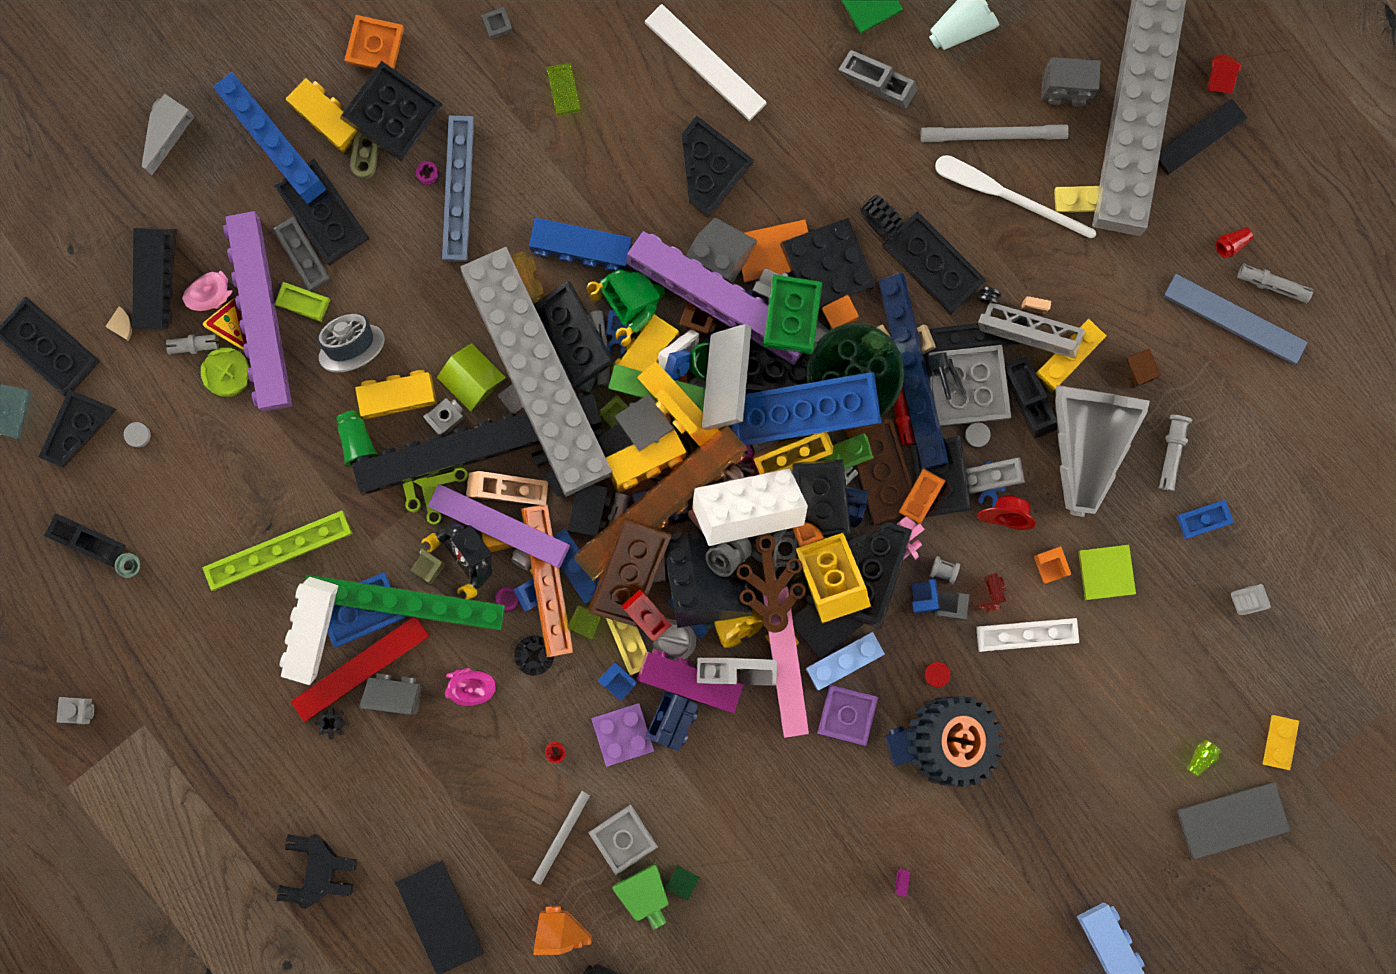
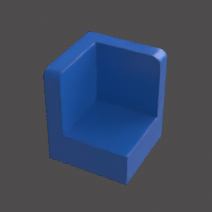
(925, 596)
(617, 681)

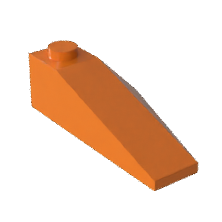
(559, 932)

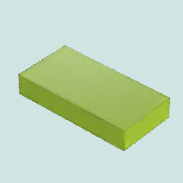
(302, 302)

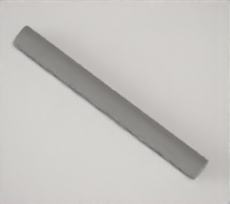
(561, 837)

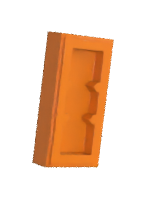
(922, 496)

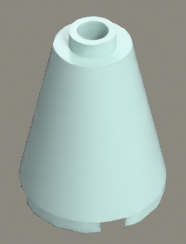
(963, 22)

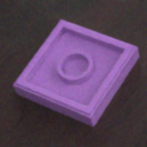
(847, 715)

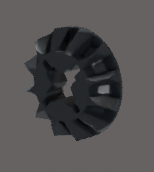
(521, 656)

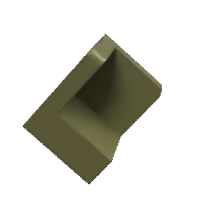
(427, 566)

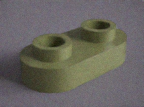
(363, 155)

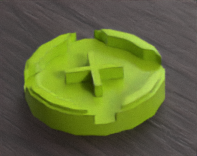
(225, 372)

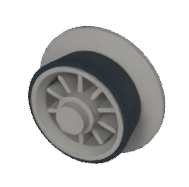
(349, 343)

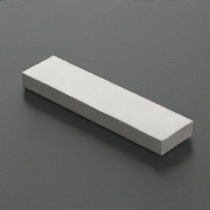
(1027, 634)

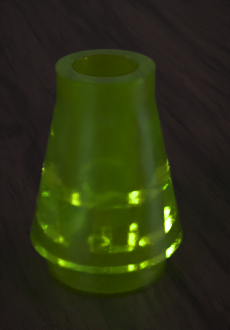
(1204, 757)

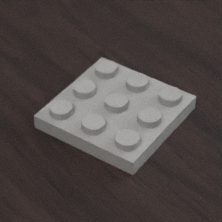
(985, 387)

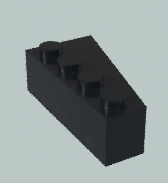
(153, 277)

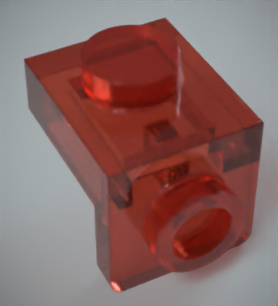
(995, 587)

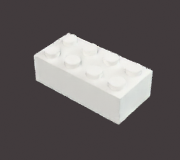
(749, 507)

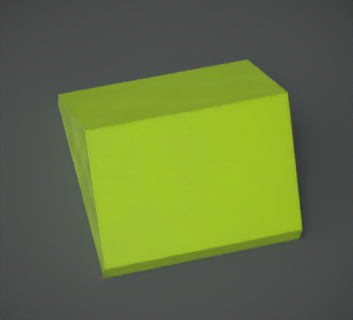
(470, 377)

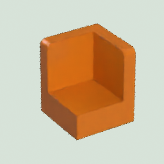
(840, 312)
(1052, 565)

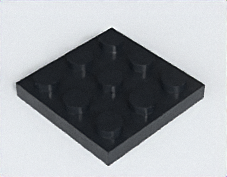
(391, 111)
(830, 257)

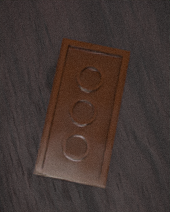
(885, 474)
(628, 569)

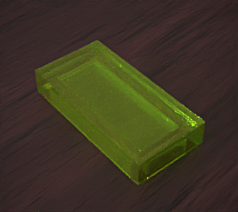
(563, 89)

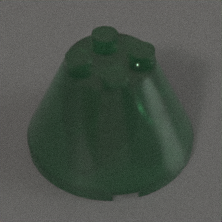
(859, 350)

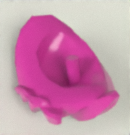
(469, 687)

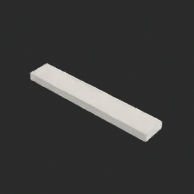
(705, 62)

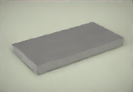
(726, 377)

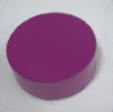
(507, 597)

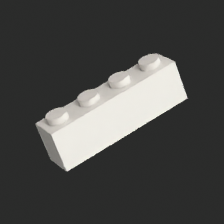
(308, 630)

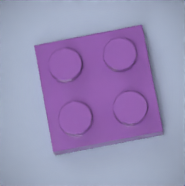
(622, 734)

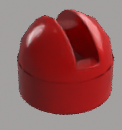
(549, 752)

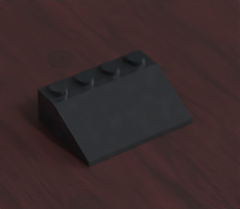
(696, 590)

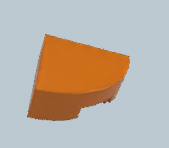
(807, 534)

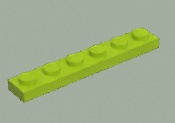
(277, 550)

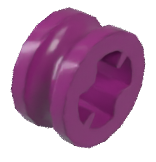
(433, 176)

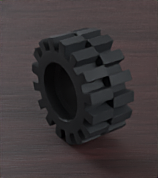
(882, 217)

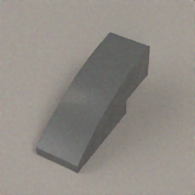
(879, 79)

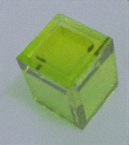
(609, 411)
(584, 622)

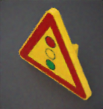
(227, 324)

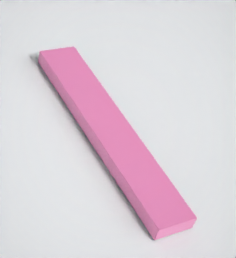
(788, 675)

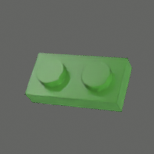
(851, 451)

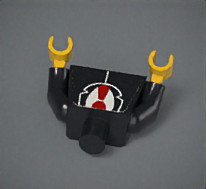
(468, 552)

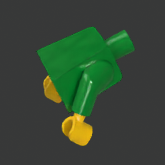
(631, 298)

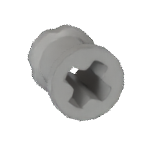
(944, 570)

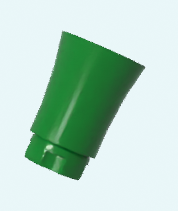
(354, 437)

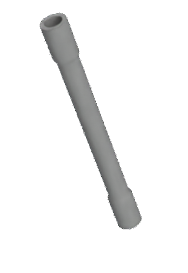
(1046, 132)

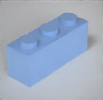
(844, 661)
(1110, 941)

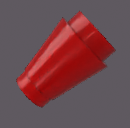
(1233, 242)

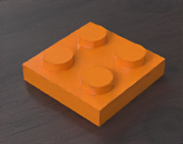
(373, 42)

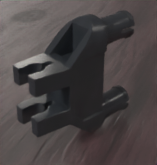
(319, 872)

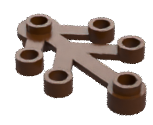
(771, 587)

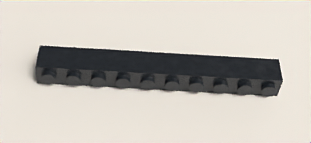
(455, 450)

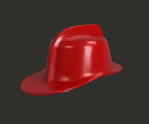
(1009, 512)

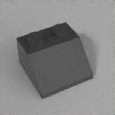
(722, 249)
(391, 695)

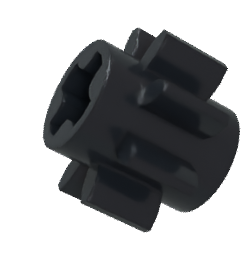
(324, 723)

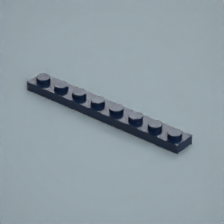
(916, 379)

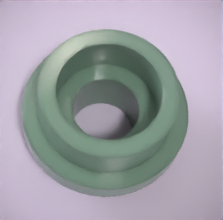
(134, 565)

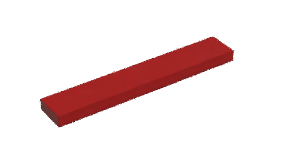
(360, 669)

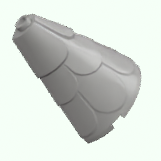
(1093, 441)

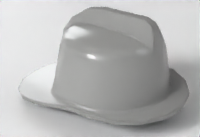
(674, 641)

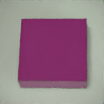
(902, 882)

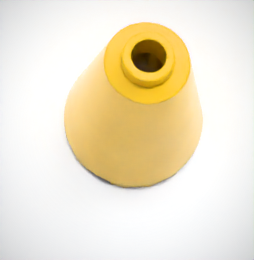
(733, 630)

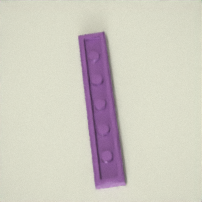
(499, 526)

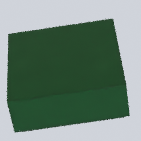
(682, 882)

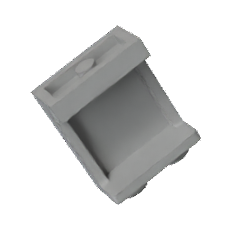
(725, 671)

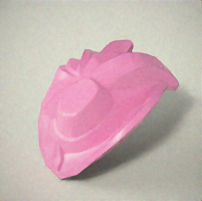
(207, 292)

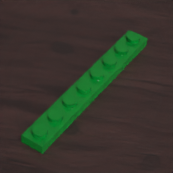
(417, 604)

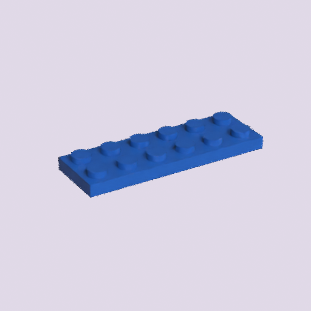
(809, 409)

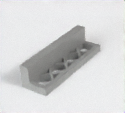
(1030, 335)

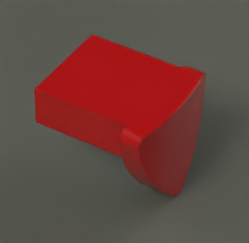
(1223, 74)

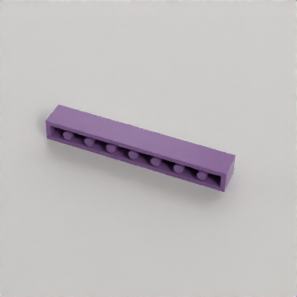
(702, 288)
(258, 311)

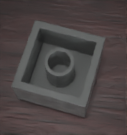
(1070, 81)

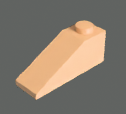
(506, 488)

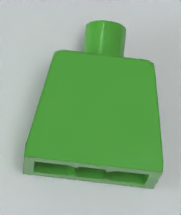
(644, 895)

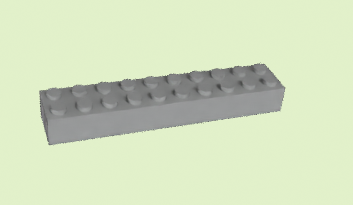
(1139, 116)
(536, 371)

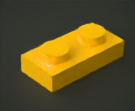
(1280, 742)

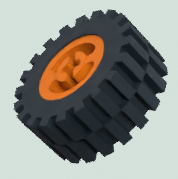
(947, 761)

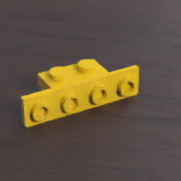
(676, 402)

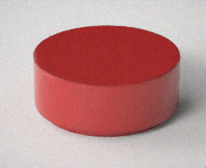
(937, 674)

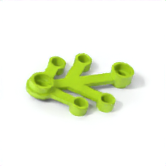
(429, 486)

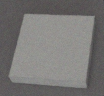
(623, 839)

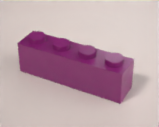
(682, 680)

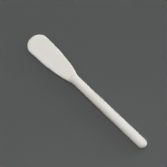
(973, 178)

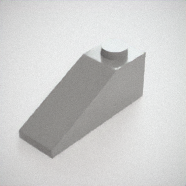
(165, 127)

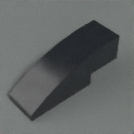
(1031, 397)
(84, 540)

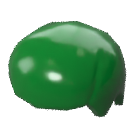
(699, 360)

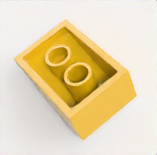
(833, 577)

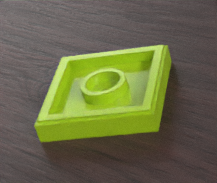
(1107, 572)

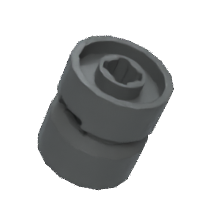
(728, 556)

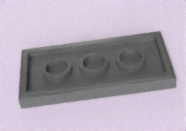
(1233, 820)

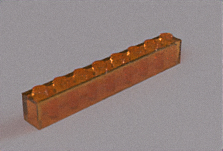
(667, 495)

